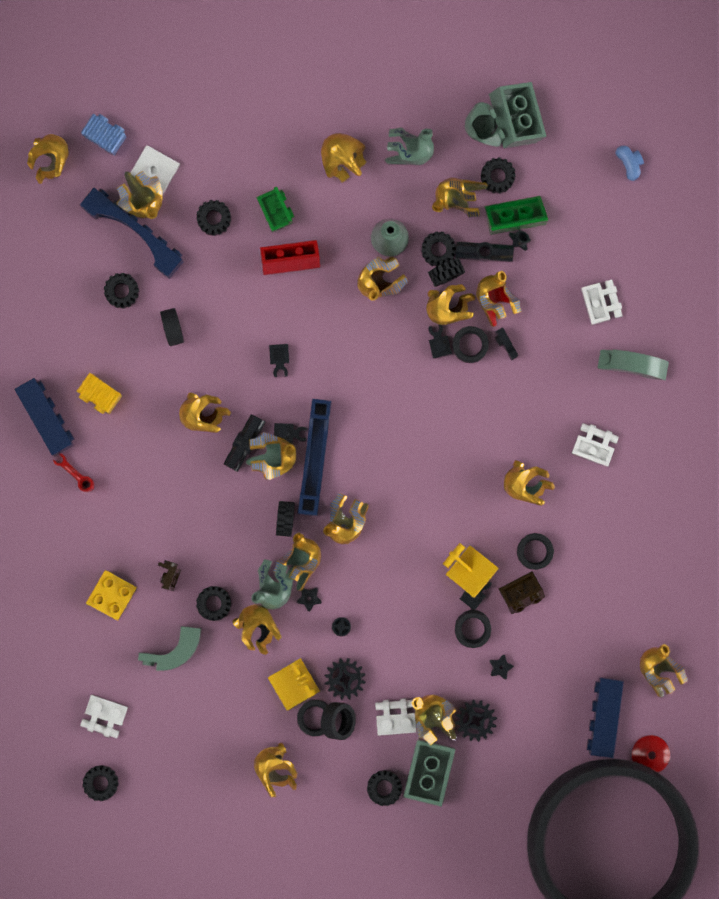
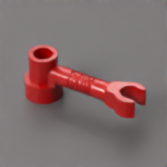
(82, 480)

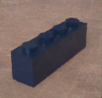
(44, 417)
(606, 717)

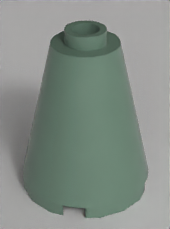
(387, 243)

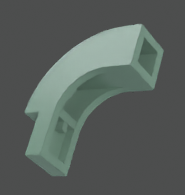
(633, 363)
(181, 654)

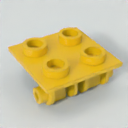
(111, 595)
(293, 684)

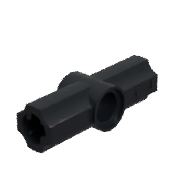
(498, 252)
(241, 444)

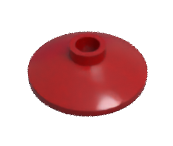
(647, 744)

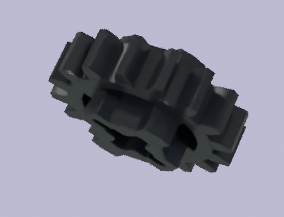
(354, 676)
(482, 731)

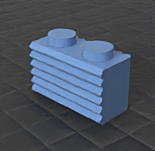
(104, 134)

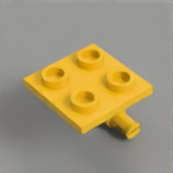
(470, 569)

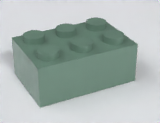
(517, 114)
(429, 772)

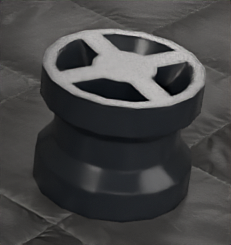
(341, 626)

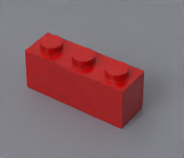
(290, 257)

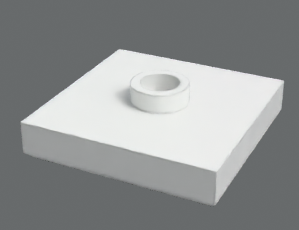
(156, 164)

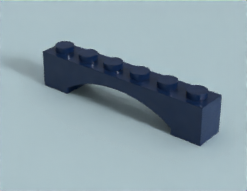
(98, 205)
(314, 457)

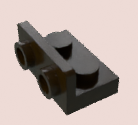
(170, 578)
(522, 593)

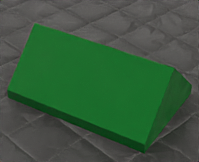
(516, 215)

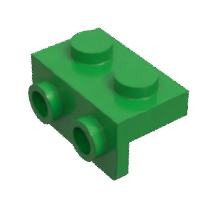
(275, 210)

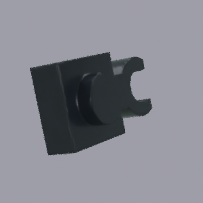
(503, 340)
(439, 345)
(279, 356)
(287, 432)
(472, 602)

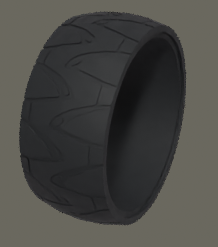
(688, 840)

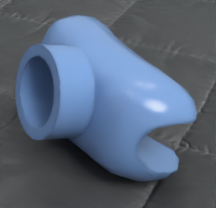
(631, 160)

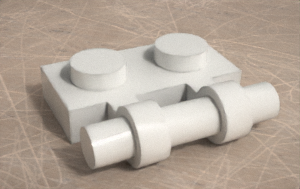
(596, 304)
(593, 450)
(105, 710)
(395, 723)

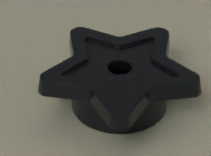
(520, 239)
(309, 603)
(501, 662)

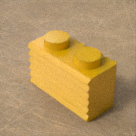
(99, 393)

